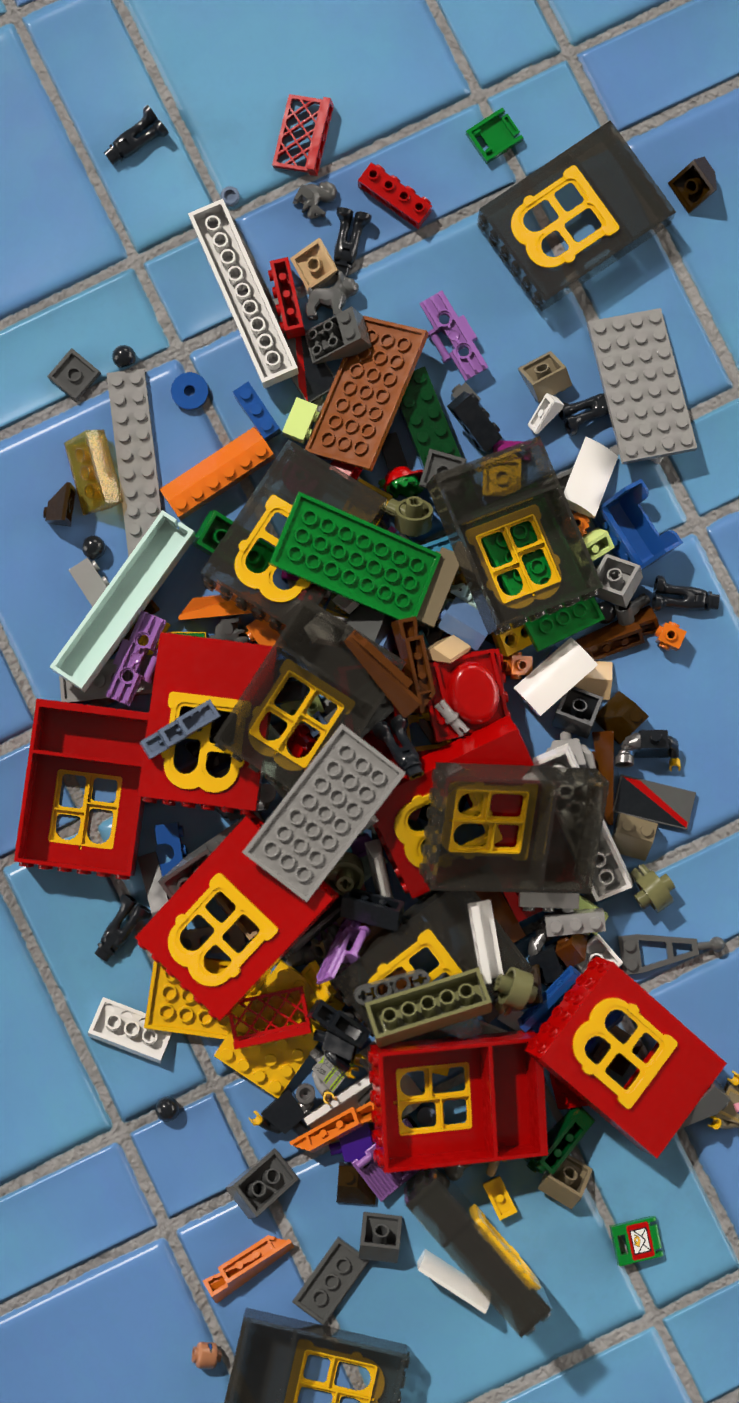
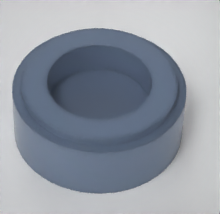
(230, 196)
(426, 1116)

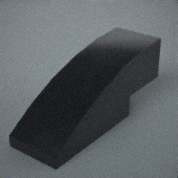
(338, 1023)

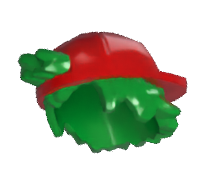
(402, 481)

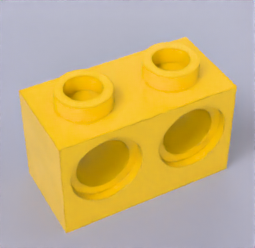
(515, 641)

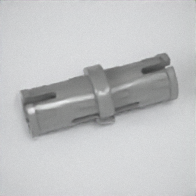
(451, 718)

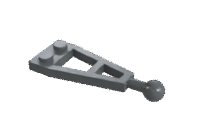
(631, 957)

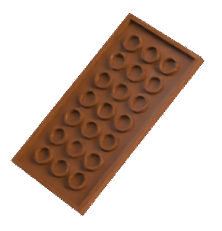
(367, 395)

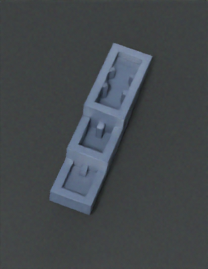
(179, 729)

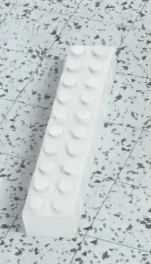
(243, 293)

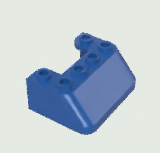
(631, 529)

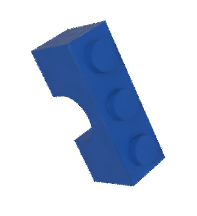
(256, 411)
(171, 835)

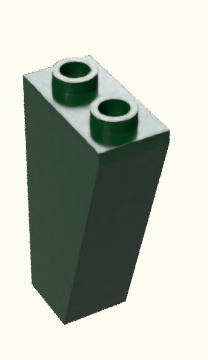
(562, 1140)

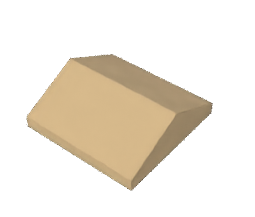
(314, 264)
(447, 649)
(598, 680)

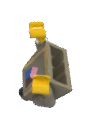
(729, 1117)

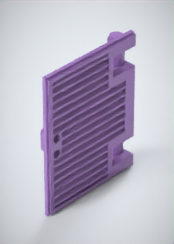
(381, 1183)

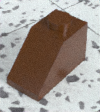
(572, 948)

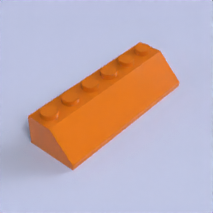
(217, 473)

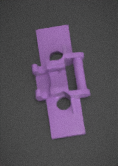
(457, 331)
(130, 657)
(349, 933)

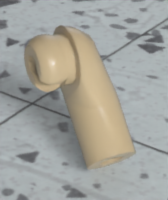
(492, 1168)

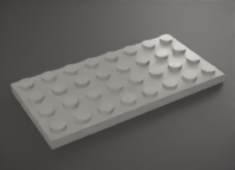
(641, 386)
(323, 812)

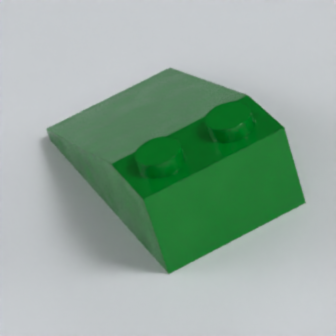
(213, 531)

